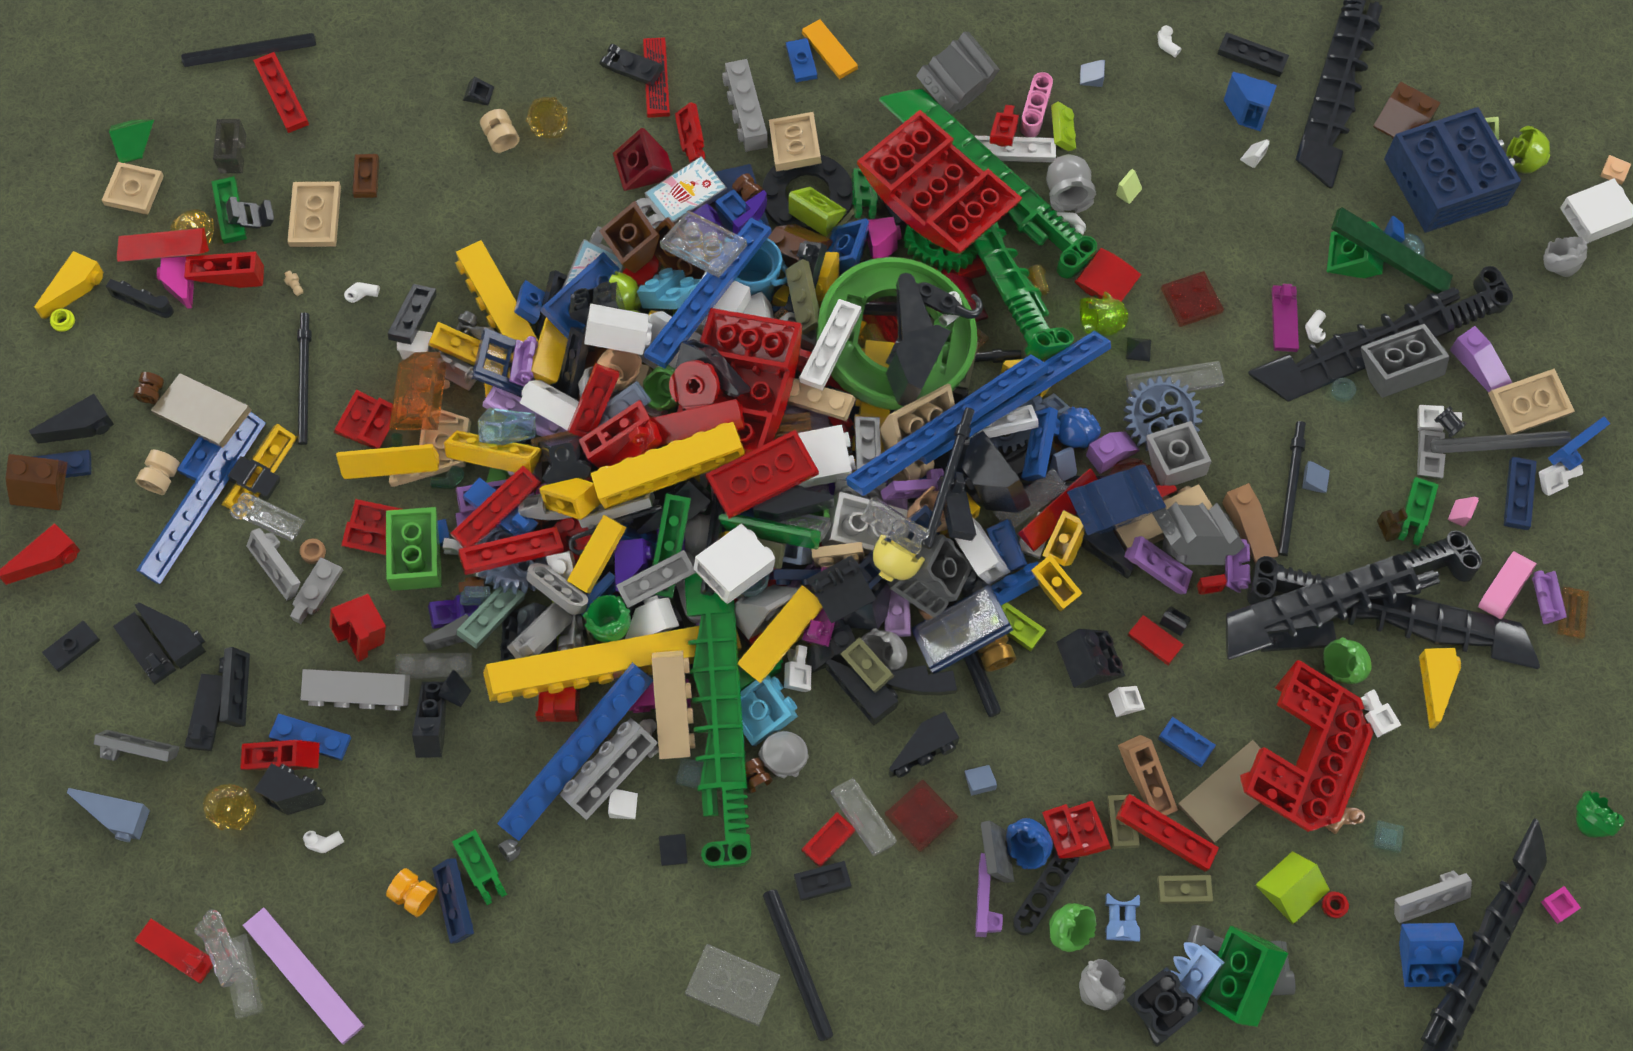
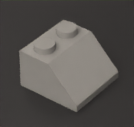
(1177, 454)
(757, 612)

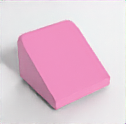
(1463, 510)

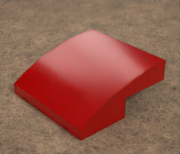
(1107, 274)
(365, 420)
(367, 527)
(1076, 830)

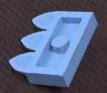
(1198, 971)

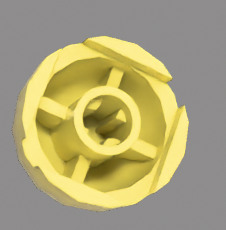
(895, 560)

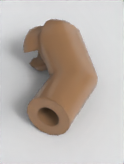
(1350, 817)

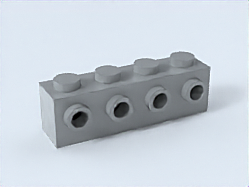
(746, 105)
(355, 687)
(608, 768)

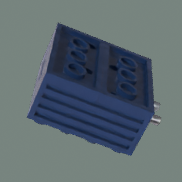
(1452, 169)

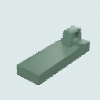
(489, 616)

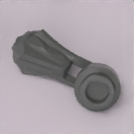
(468, 322)

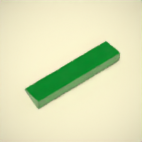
(774, 530)
(671, 532)

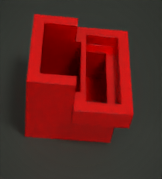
(359, 624)
(559, 706)

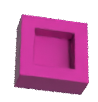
(1560, 904)

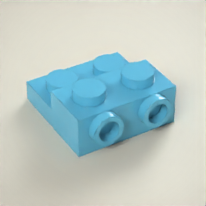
(666, 290)
(765, 709)

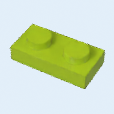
(1063, 126)
(1025, 630)

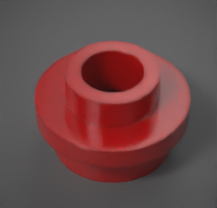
(1340, 899)

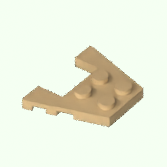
(447, 426)

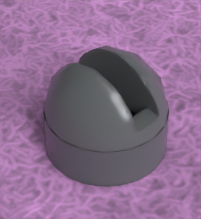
(509, 848)

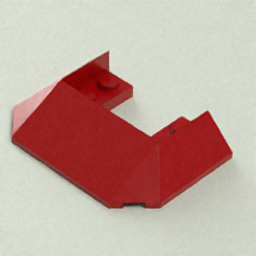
(1325, 773)

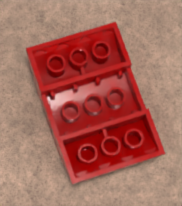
(936, 184)
(766, 358)

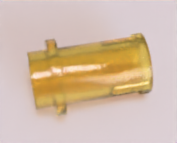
(1038, 278)

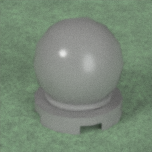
(1070, 184)

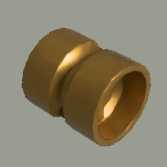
(997, 654)

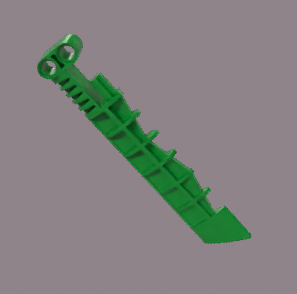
(1032, 213)
(1020, 296)
(719, 692)

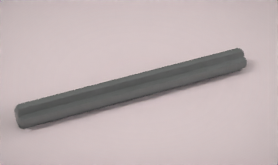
(1498, 442)

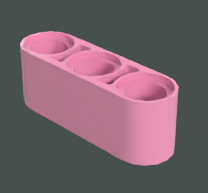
(1036, 96)
(1507, 585)

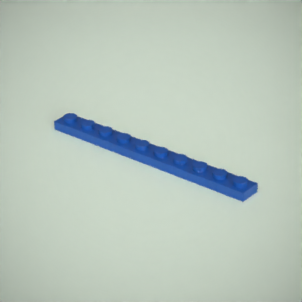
(1058, 368)
(944, 425)

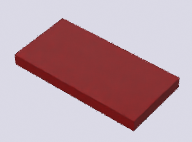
(762, 474)

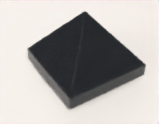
(1138, 349)

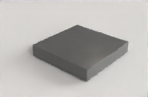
(996, 853)

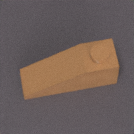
(1250, 521)
(1148, 774)

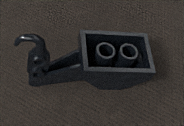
(918, 339)
(988, 476)

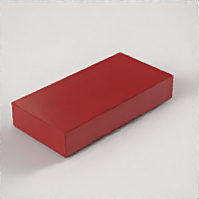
(1155, 640)
(828, 840)

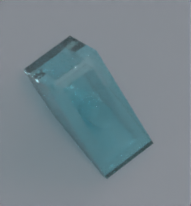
(505, 426)

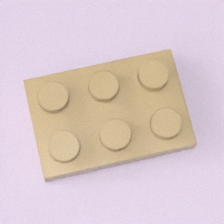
(795, 141)
(314, 214)
(1531, 402)

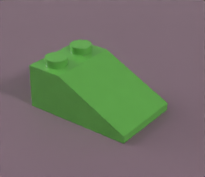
(413, 549)

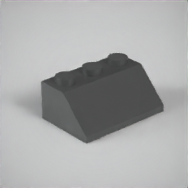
(1404, 360)

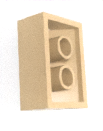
(915, 415)

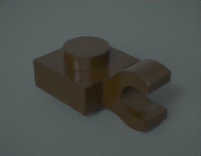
(1390, 523)

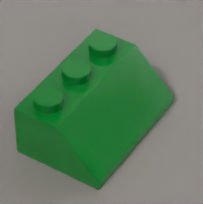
(1246, 977)

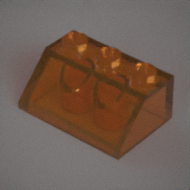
(418, 392)

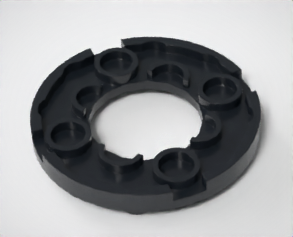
(829, 170)

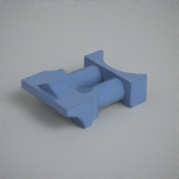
(1122, 930)

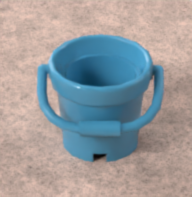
(763, 270)

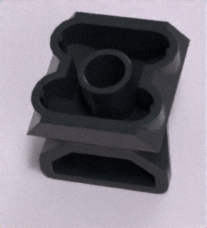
(565, 459)
(1164, 1005)

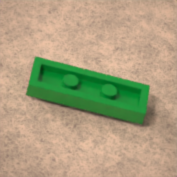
(222, 191)

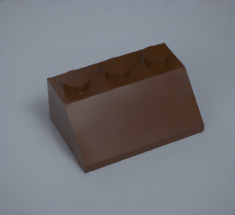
(671, 261)

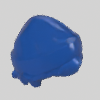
(1078, 428)
(1028, 843)

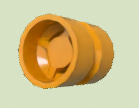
(408, 890)

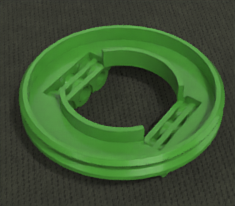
(877, 279)

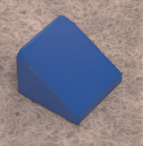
(1395, 229)

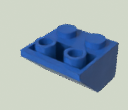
(1249, 99)
(1430, 954)

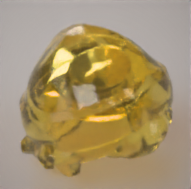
(547, 117)
(194, 219)
(229, 807)

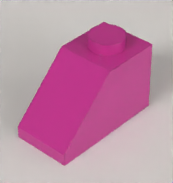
(883, 237)
(172, 277)

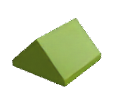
(815, 210)
(1294, 886)

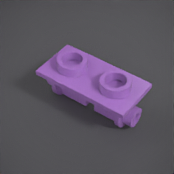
(522, 361)
(1237, 574)
(1549, 596)

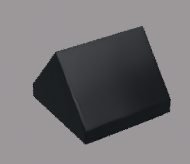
(1175, 620)

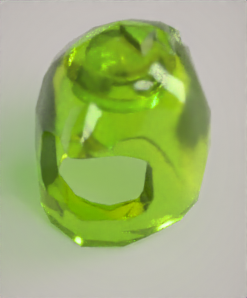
(1106, 317)

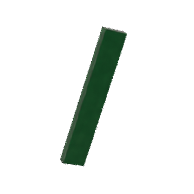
(1391, 251)

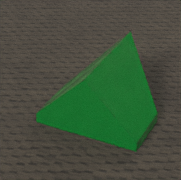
(130, 139)

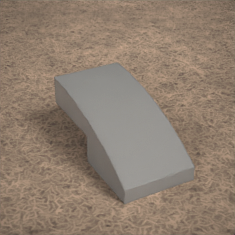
(1429, 463)
(534, 508)

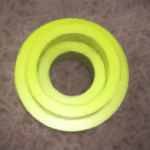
(59, 314)

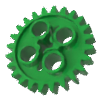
(934, 255)

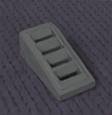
(446, 635)

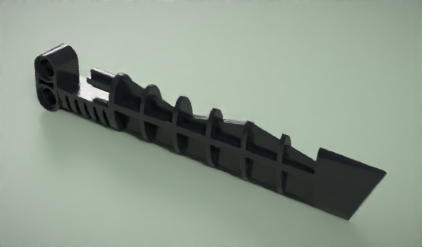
(1337, 89)
(1343, 354)
(1322, 601)
(1417, 616)
(1497, 927)

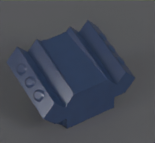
(1116, 500)

